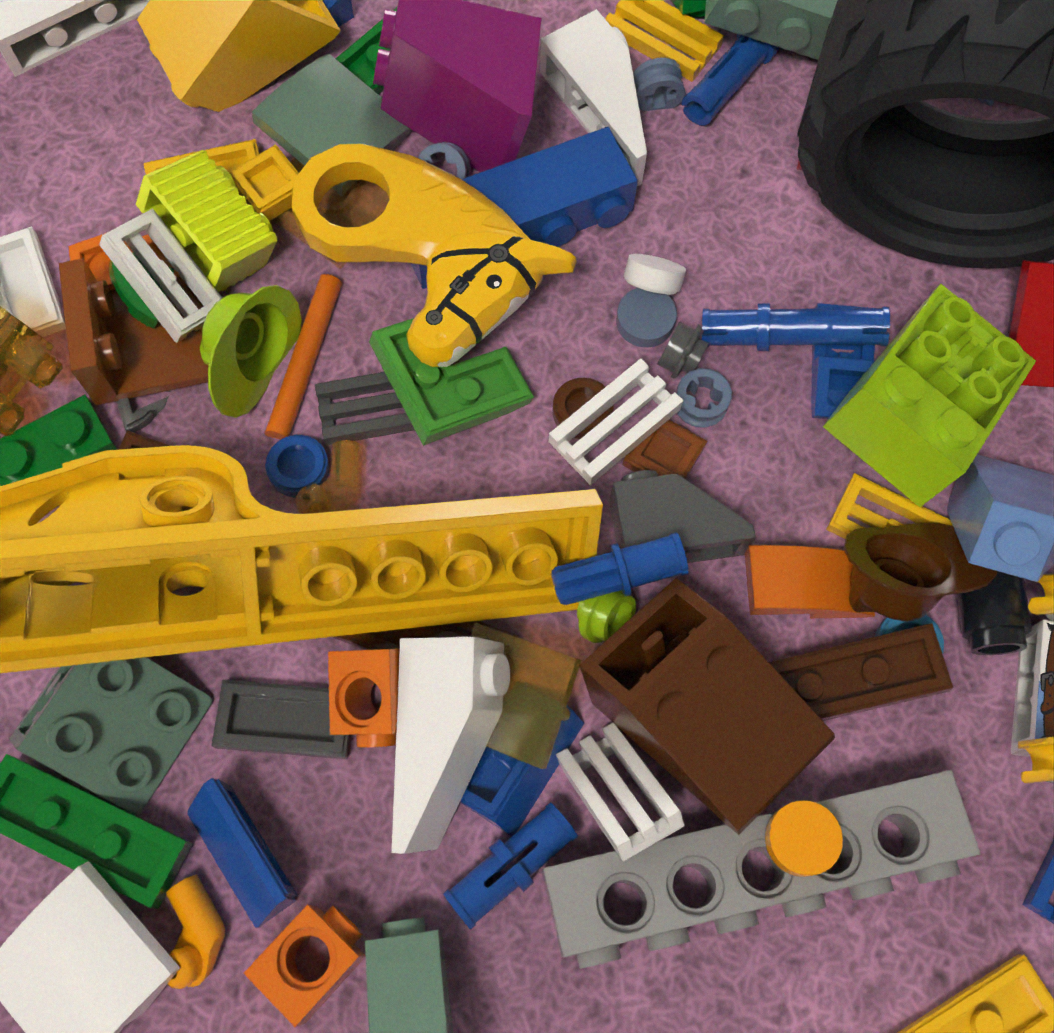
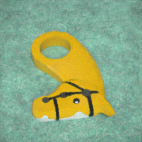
(472, 250)

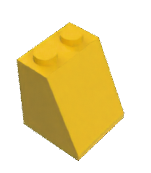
(232, 47)

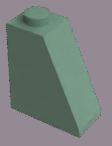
(407, 980)

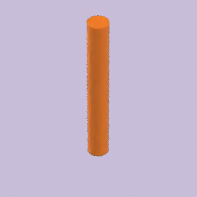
(303, 357)

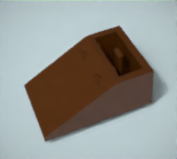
(705, 704)

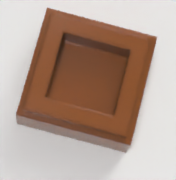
(667, 451)

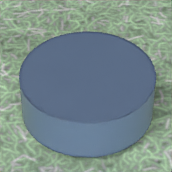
(646, 318)

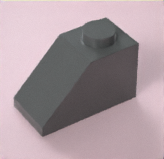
(657, 506)

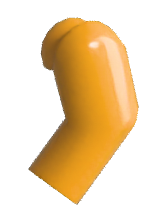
(201, 933)

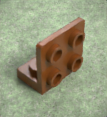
(117, 353)

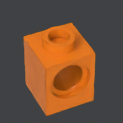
(350, 687)
(276, 967)

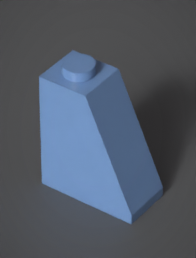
(1005, 517)

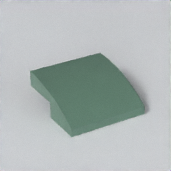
(324, 109)

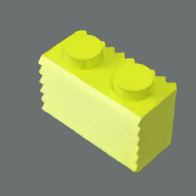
(209, 218)

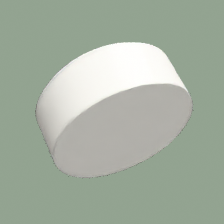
(654, 274)

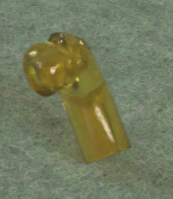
(341, 488)

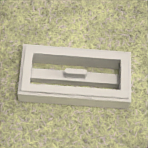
(145, 286)
(651, 389)
(596, 754)

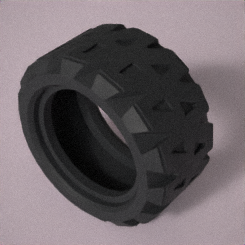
(926, 176)

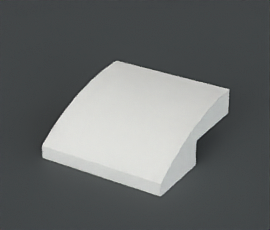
(81, 961)

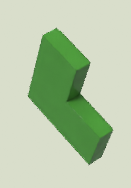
(450, 397)

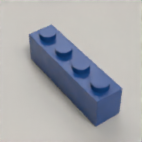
(560, 189)

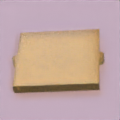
(535, 697)

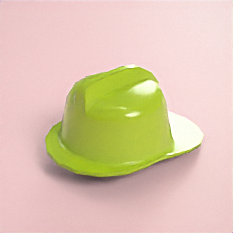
(245, 344)

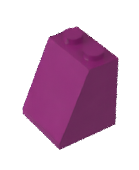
(460, 75)

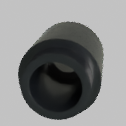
(996, 616)

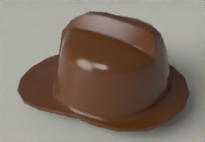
(909, 569)

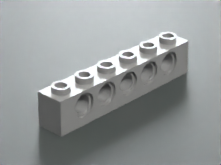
(923, 809)

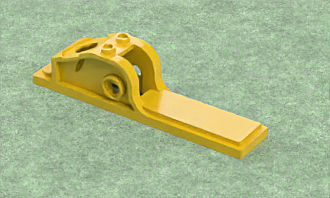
(260, 568)

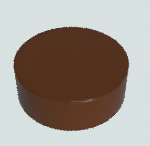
(573, 396)

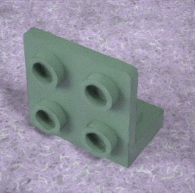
(112, 727)

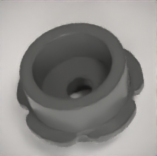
(683, 350)

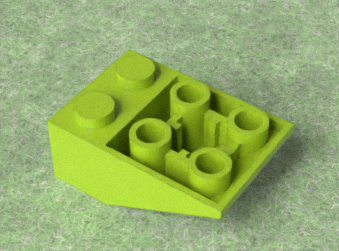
(931, 397)

